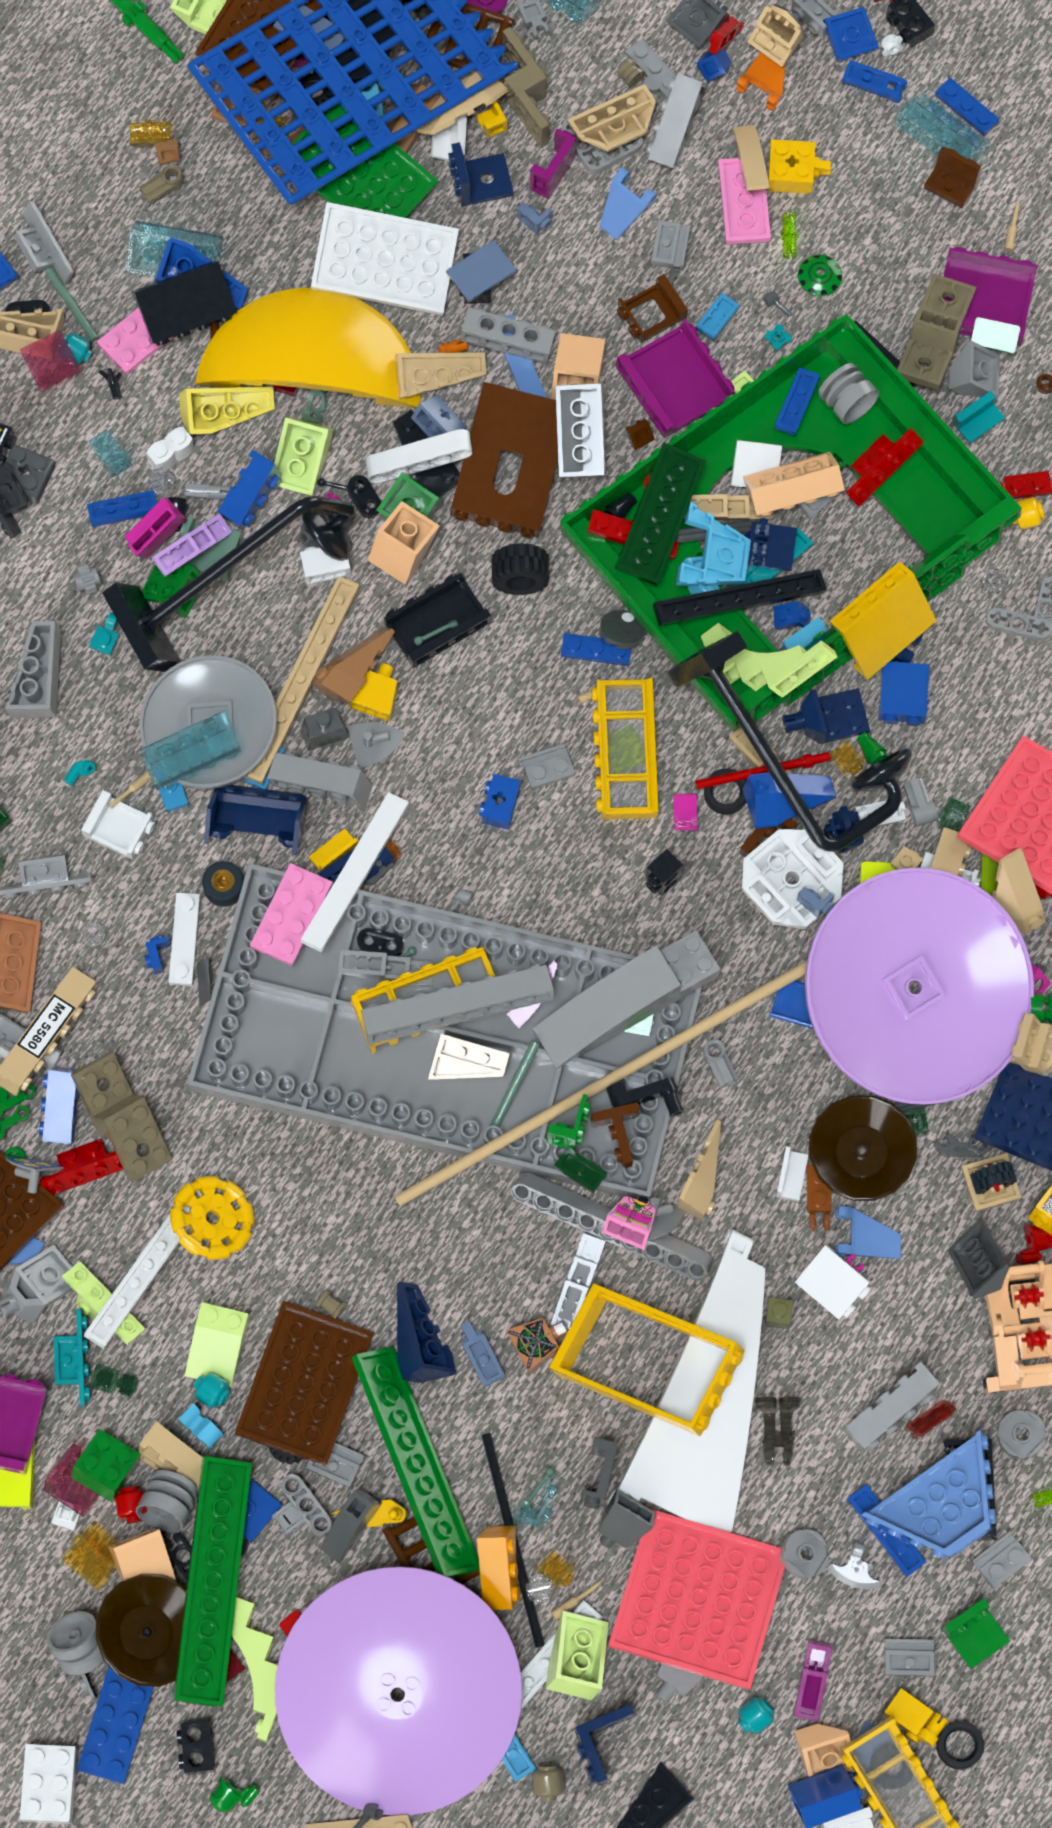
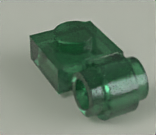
(106, 1381)

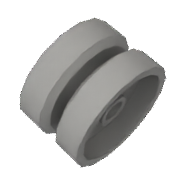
(74, 1643)

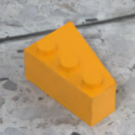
(498, 1567)

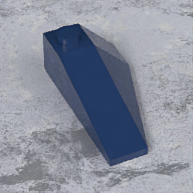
(418, 1345)

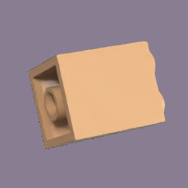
(578, 361)
(402, 542)
(142, 1555)

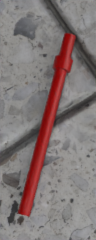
(805, 761)

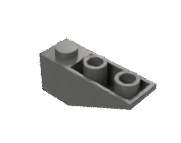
(349, 1524)

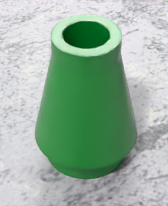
(871, 748)

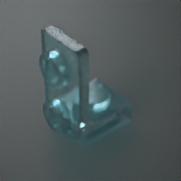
(110, 454)
(528, 1517)

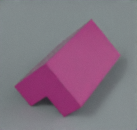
(154, 528)

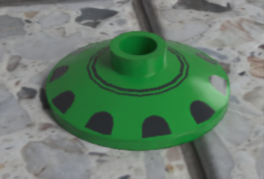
(820, 284)

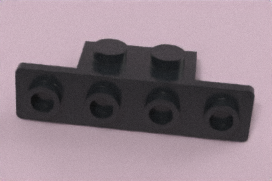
(11, 499)

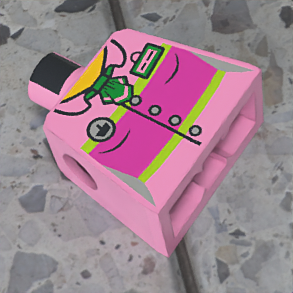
(630, 1221)

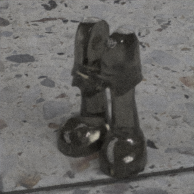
(785, 1437)

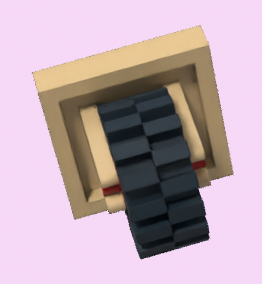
(991, 1182)

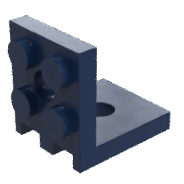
(468, 177)
(586, 1747)

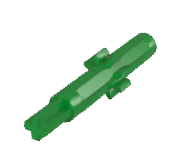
(136, 15)

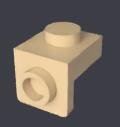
(907, 859)

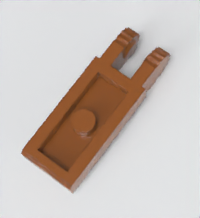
(817, 1198)

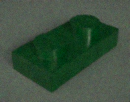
(580, 1170)

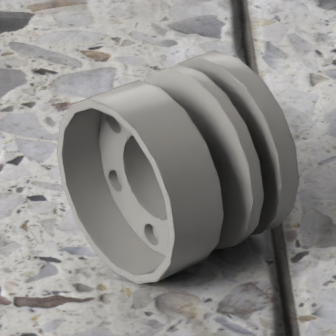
(848, 393)
(167, 1501)

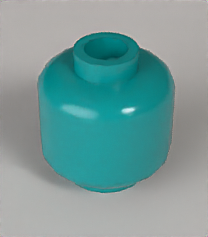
(79, 347)
(212, 1390)
(756, 1715)

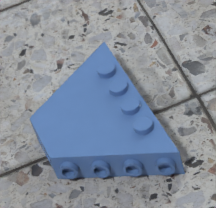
(944, 1504)

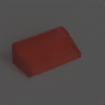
(930, 1418)

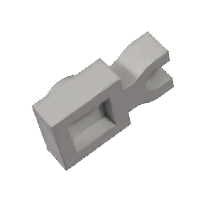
(534, 15)

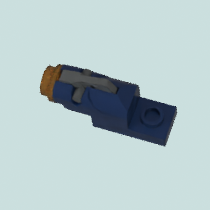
(382, 865)

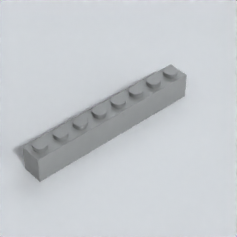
(457, 1004)

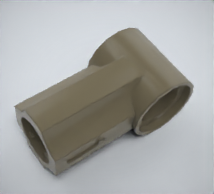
(160, 185)

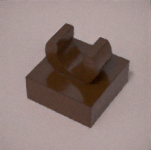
(640, 434)

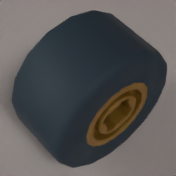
(229, 889)

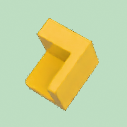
(492, 121)

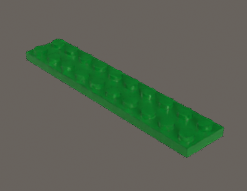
(416, 1463)
(212, 1582)

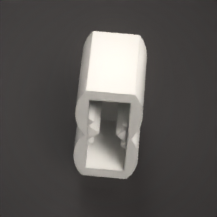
(174, 448)

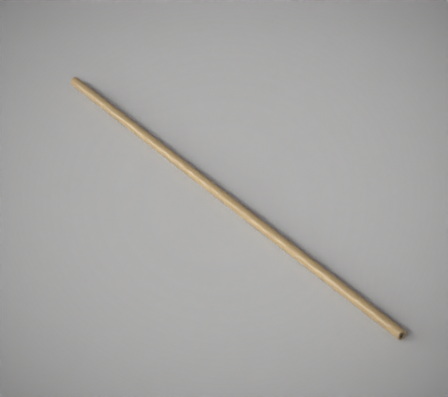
(600, 1085)

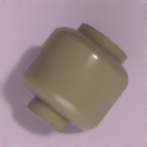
(548, 1781)

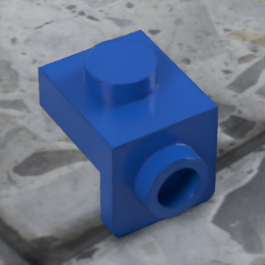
(791, 615)
(152, 958)

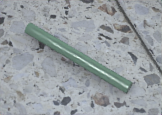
(72, 305)
(515, 1084)

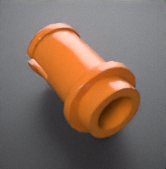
(453, 347)

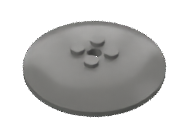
(205, 688)

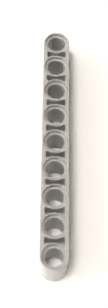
(579, 1214)

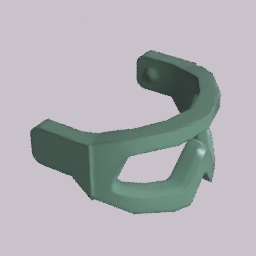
(306, 413)

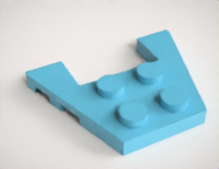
(723, 555)

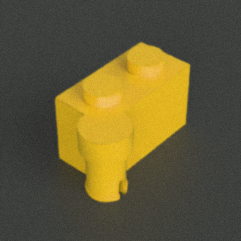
(915, 1718)

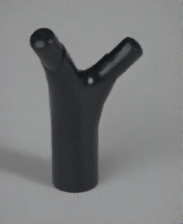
(113, 382)

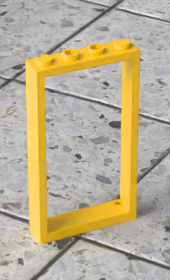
(583, 1325)

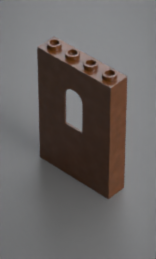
(519, 425)

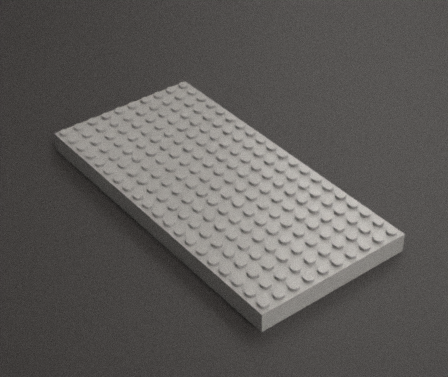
(297, 1049)

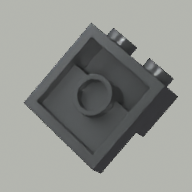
(698, 19)

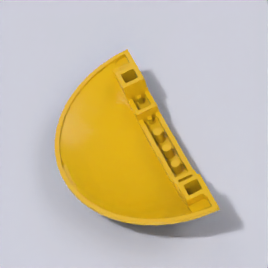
(308, 343)

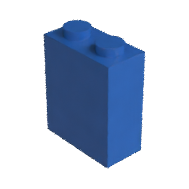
(904, 693)
(826, 1796)

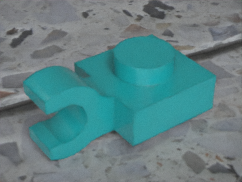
(105, 638)

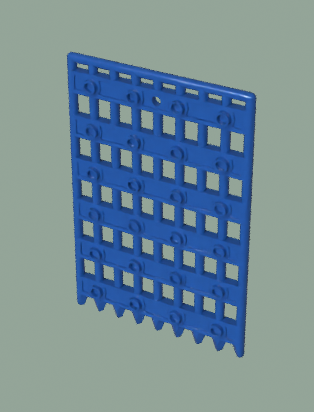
(336, 79)

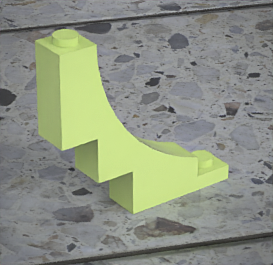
(780, 670)
(256, 1650)

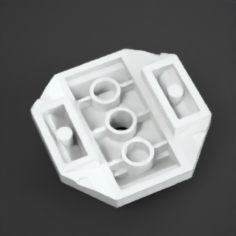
(784, 856)

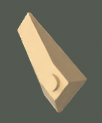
(486, 96)
(1018, 892)
(699, 1188)

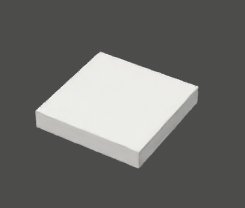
(752, 458)

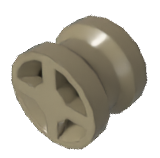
(631, 73)

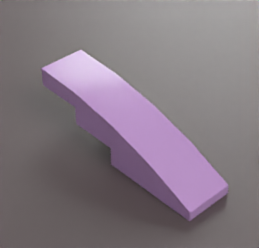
(191, 545)

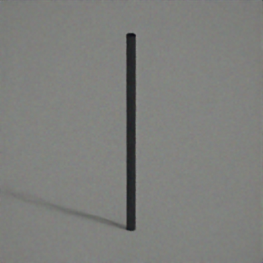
(508, 1521)

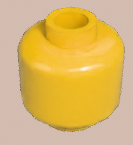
(1031, 513)

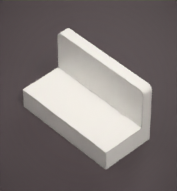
(453, 134)
(792, 1175)

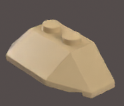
(616, 119)

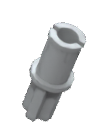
(206, 491)

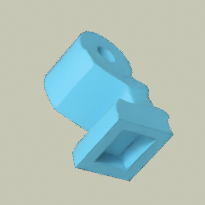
(200, 1427)

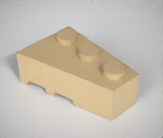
(950, 853)
(166, 1452)

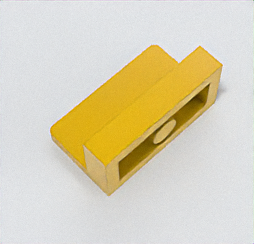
(333, 850)

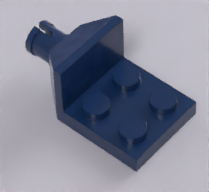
(829, 716)

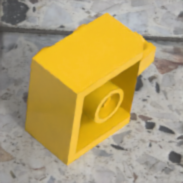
(804, 166)

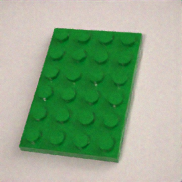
(382, 184)

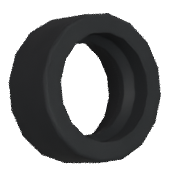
(725, 809)
(973, 1732)

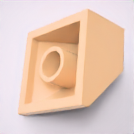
(821, 1748)

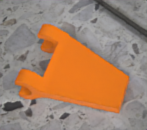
(765, 75)

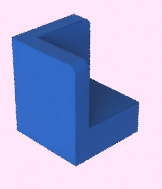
(713, 65)

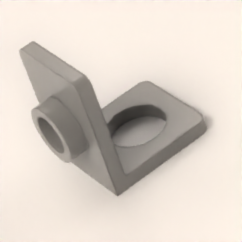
(85, 1685)

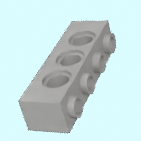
(496, 339)

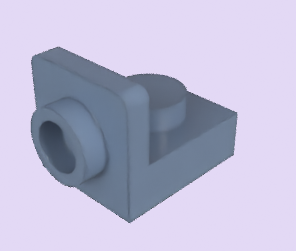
(531, 218)
(812, 902)

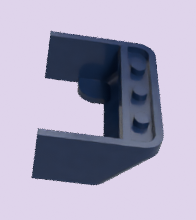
(256, 812)

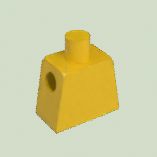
(377, 694)

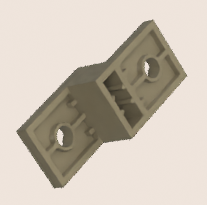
(526, 87)
(936, 331)
(121, 1116)

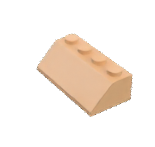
(794, 483)

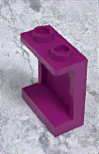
(546, 180)

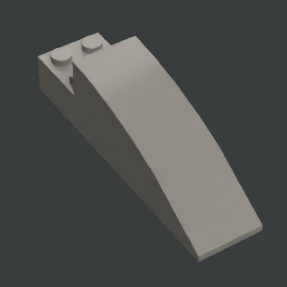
(627, 998)

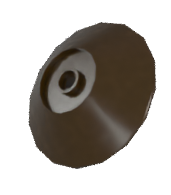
(869, 1125)
(126, 1610)

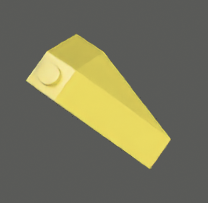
(219, 408)

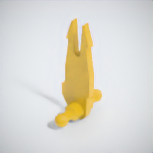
(387, 1513)

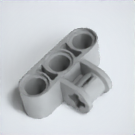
(295, 1515)

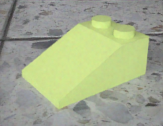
(302, 454)
(217, 1342)
(578, 1656)

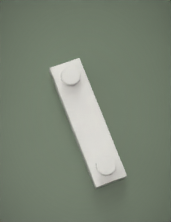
(184, 939)

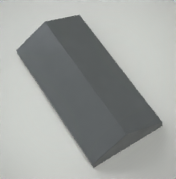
(980, 1260)

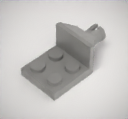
(35, 1285)

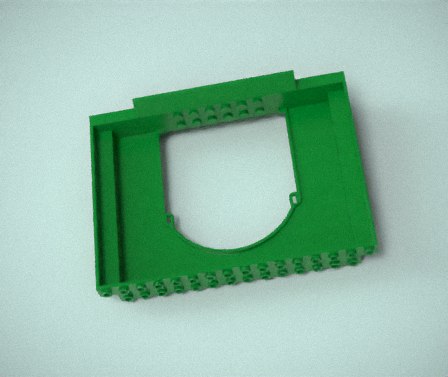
(936, 496)

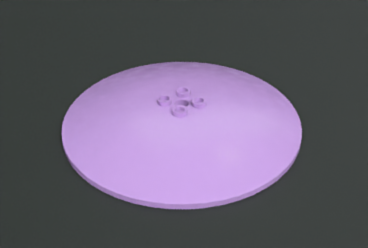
(968, 973)
(409, 1634)

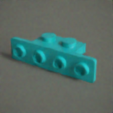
(69, 1359)

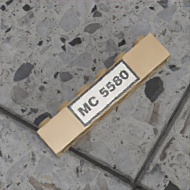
(45, 1030)

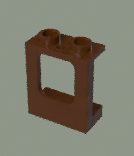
(667, 301)

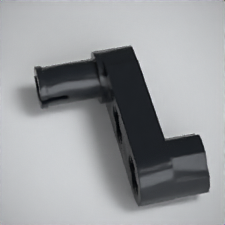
(666, 1088)

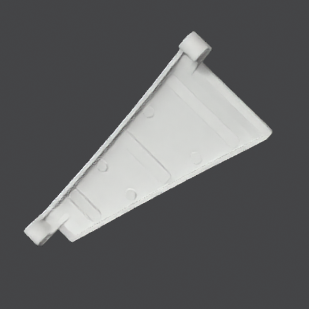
(704, 1474)

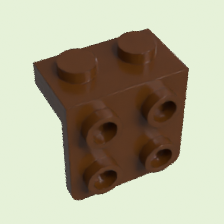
(953, 177)

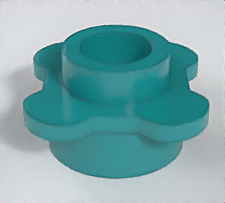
(778, 331)

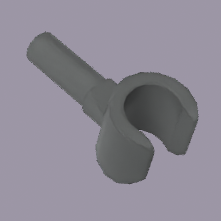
(772, 298)
(369, 1812)

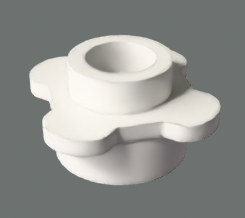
(891, 45)

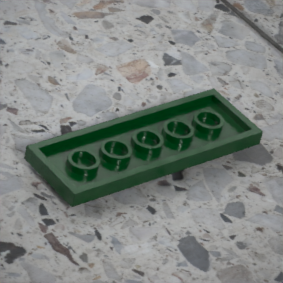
(660, 514)

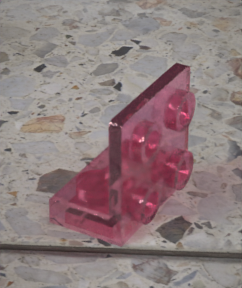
(49, 360)
(67, 1490)

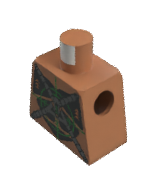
(536, 1342)

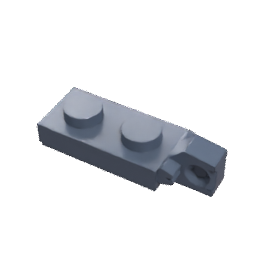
(481, 1355)

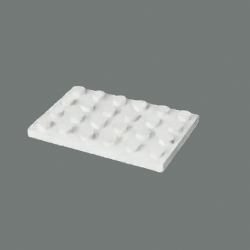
(384, 258)

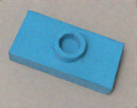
(717, 316)
(174, 797)

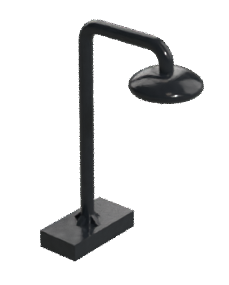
(142, 623)
(710, 664)

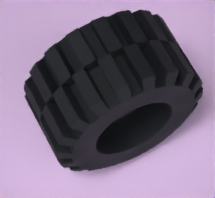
(520, 569)

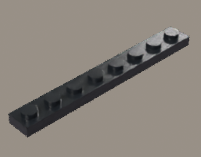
(739, 597)

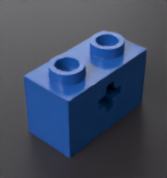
(502, 814)

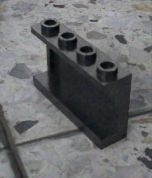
(185, 302)
(434, 610)

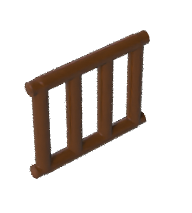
(484, 16)
(404, 1554)

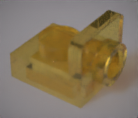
(847, 759)
(557, 1569)

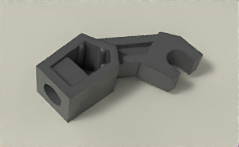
(961, 1149)

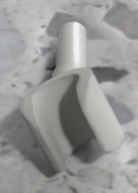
(462, 897)

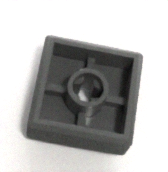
(39, 468)

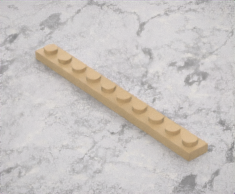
(306, 666)

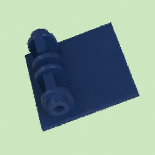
(771, 545)

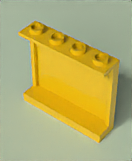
(884, 620)

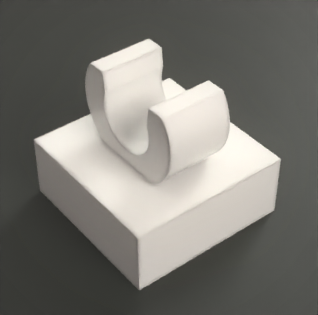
(65, 1517)

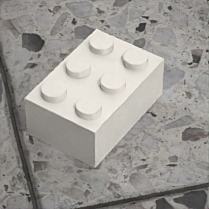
(48, 1784)

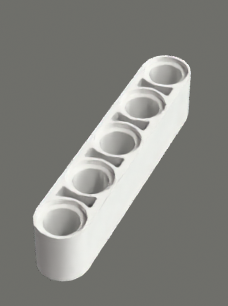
(419, 456)

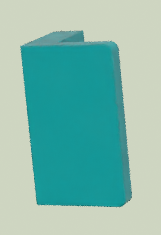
(978, 418)

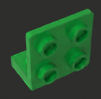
(161, 588)
(560, 1134)
(975, 1634)

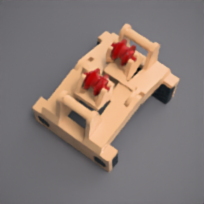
(1033, 1296)

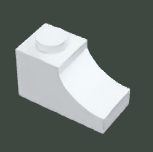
(320, 567)

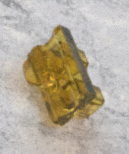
(149, 133)

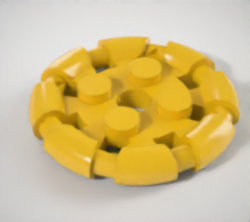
(218, 1205)

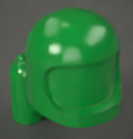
(228, 1795)

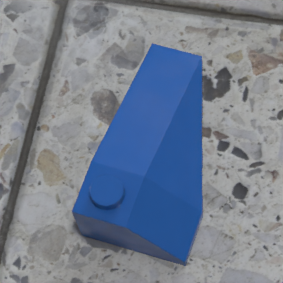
(181, 256)
(768, 803)

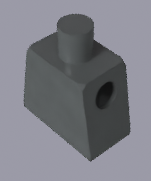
(323, 729)
(624, 1521)

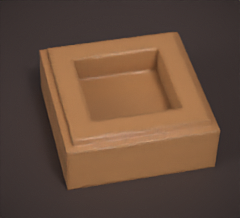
(167, 152)

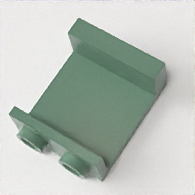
(214, 553)

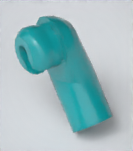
(79, 769)

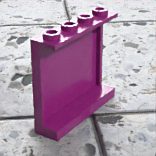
(1000, 283)
(675, 379)
(19, 1419)

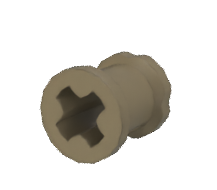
(331, 1305)

